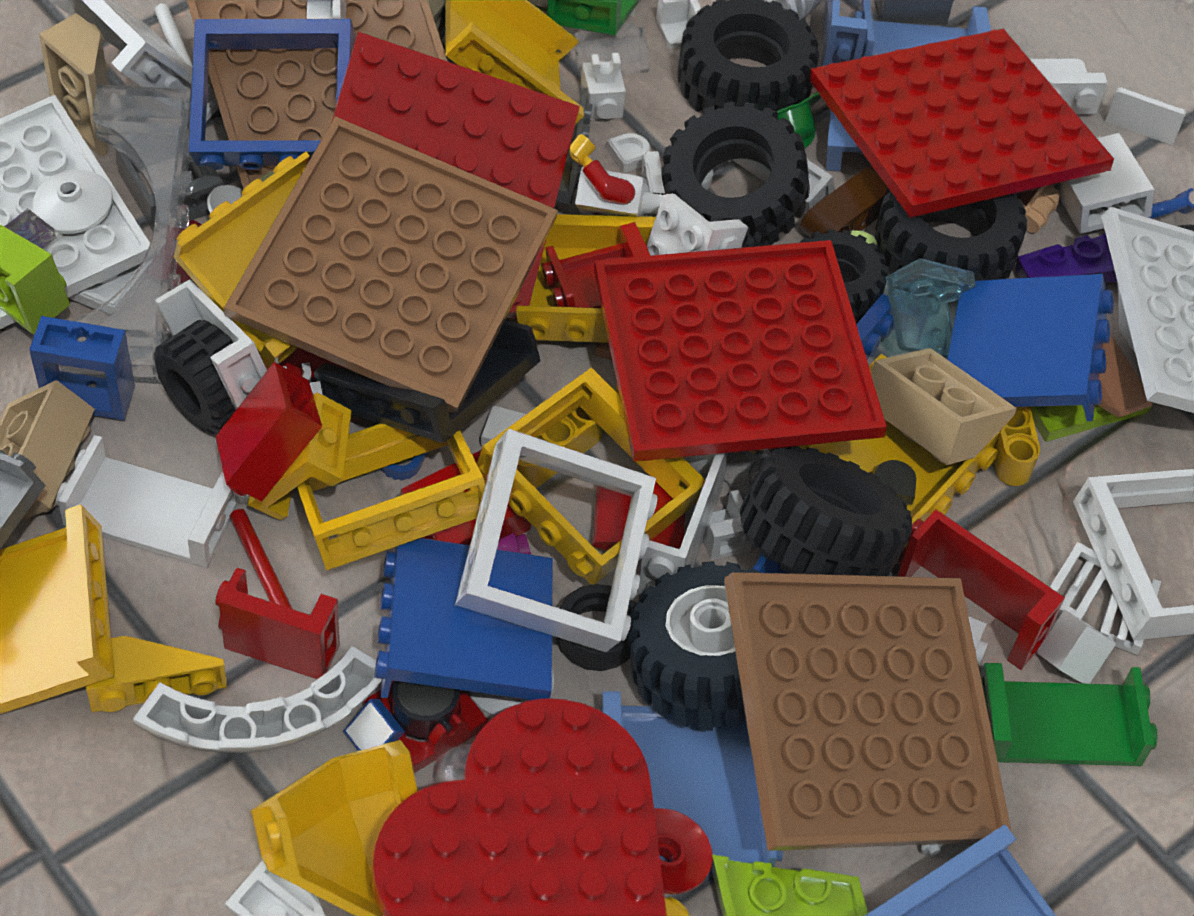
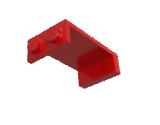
(986, 580)

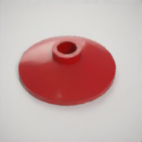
(685, 849)

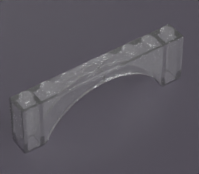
(154, 134)

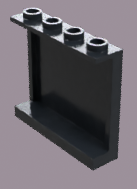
(426, 415)

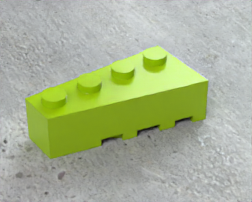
(29, 281)

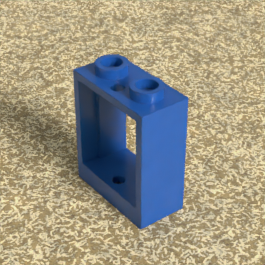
(102, 351)

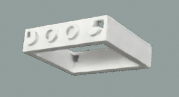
(1098, 510)
(474, 587)

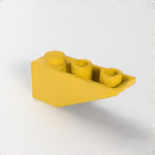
(144, 664)

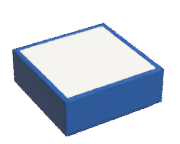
(373, 726)

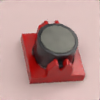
(431, 713)

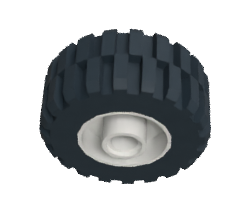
(687, 649)

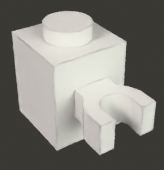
(604, 87)

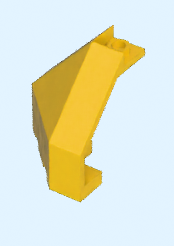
(328, 824)

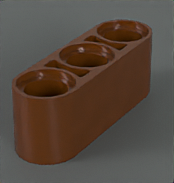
(849, 206)

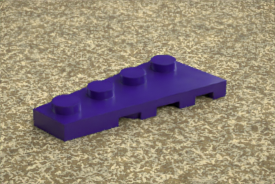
(1082, 258)

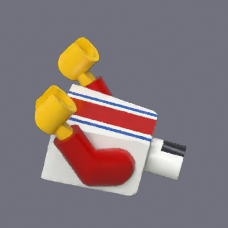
(609, 191)

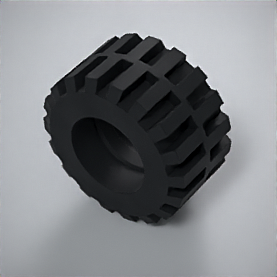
(860, 268)
(191, 376)

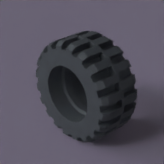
(751, 32)
(740, 134)
(991, 254)
(824, 515)

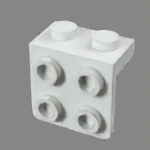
(1077, 87)
(684, 230)

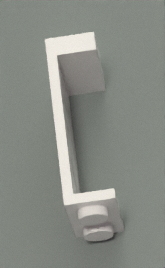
(239, 363)
(149, 506)
(663, 558)

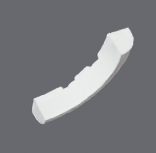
(264, 723)

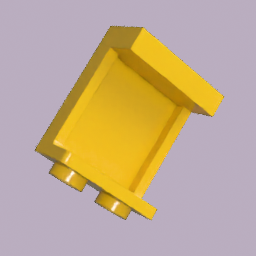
(321, 459)

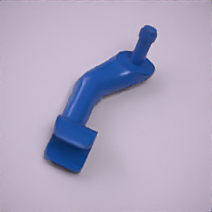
(1179, 203)

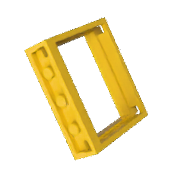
(605, 408)
(401, 517)

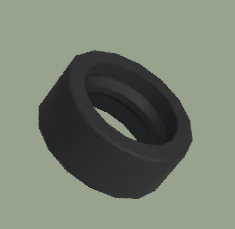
(587, 599)

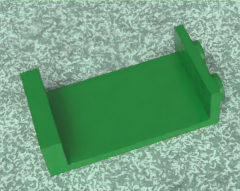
(592, 15)
(1069, 720)

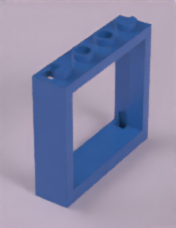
(257, 35)

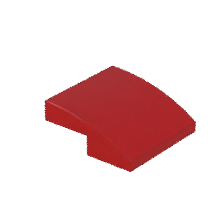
(612, 513)

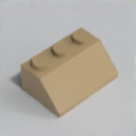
(73, 69)
(939, 404)
(47, 431)

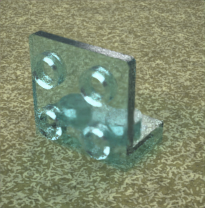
(920, 303)

